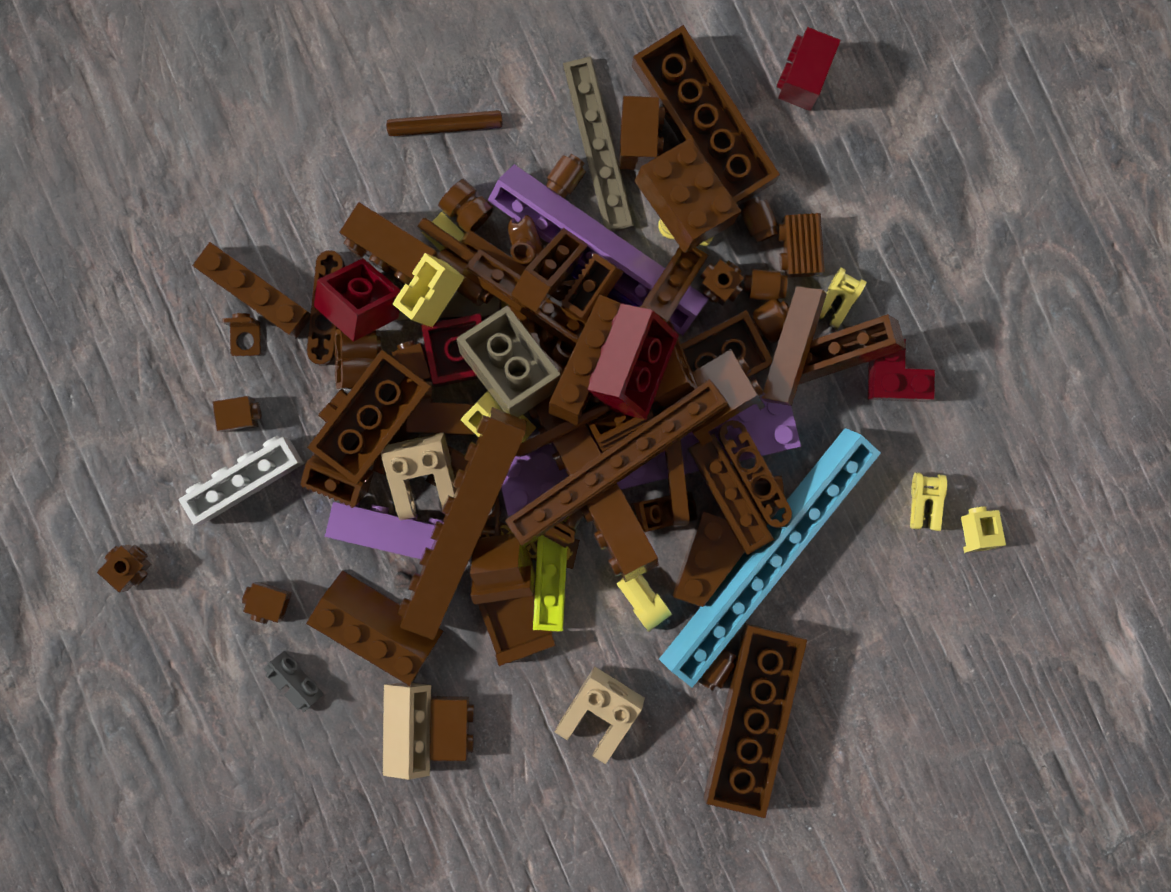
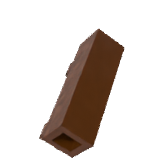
(438, 417)

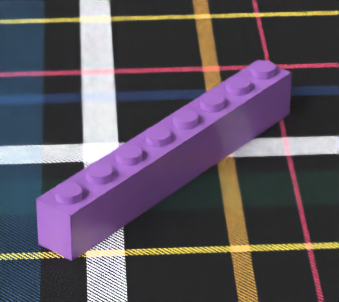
(523, 195)

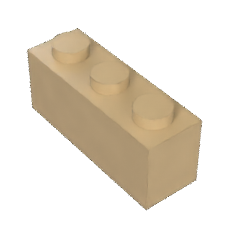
(406, 730)

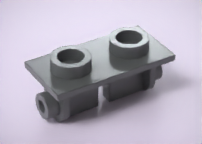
(285, 671)

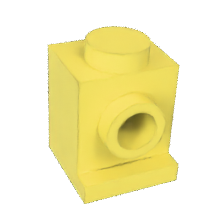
(982, 530)

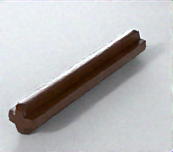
(444, 123)

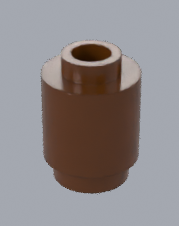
(566, 175)
(759, 219)
(766, 285)
(719, 670)

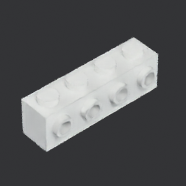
(240, 481)

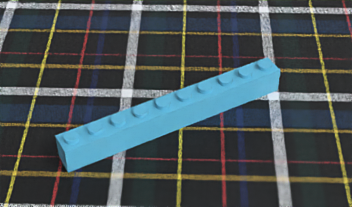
(760, 570)

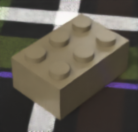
(509, 362)

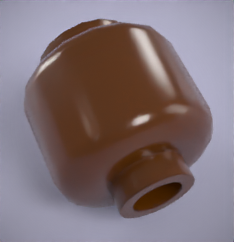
(770, 319)

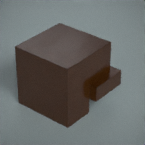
(500, 570)

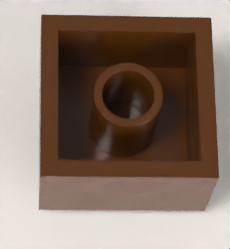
(640, 127)

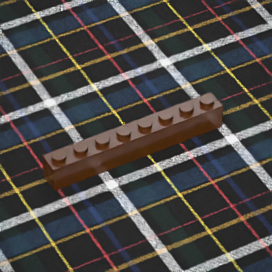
(463, 523)

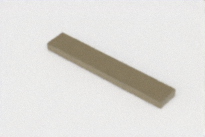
(598, 144)

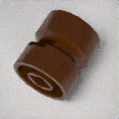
(462, 203)

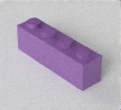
(379, 529)

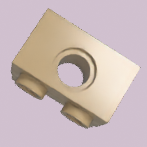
(416, 459)
(608, 701)

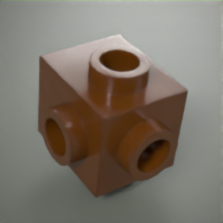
(716, 291)
(125, 567)

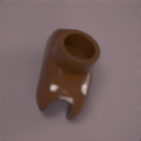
(524, 240)

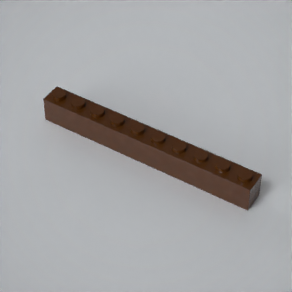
(610, 511)

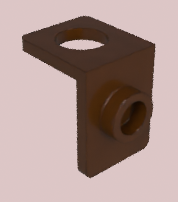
(240, 324)

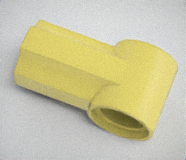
(646, 604)

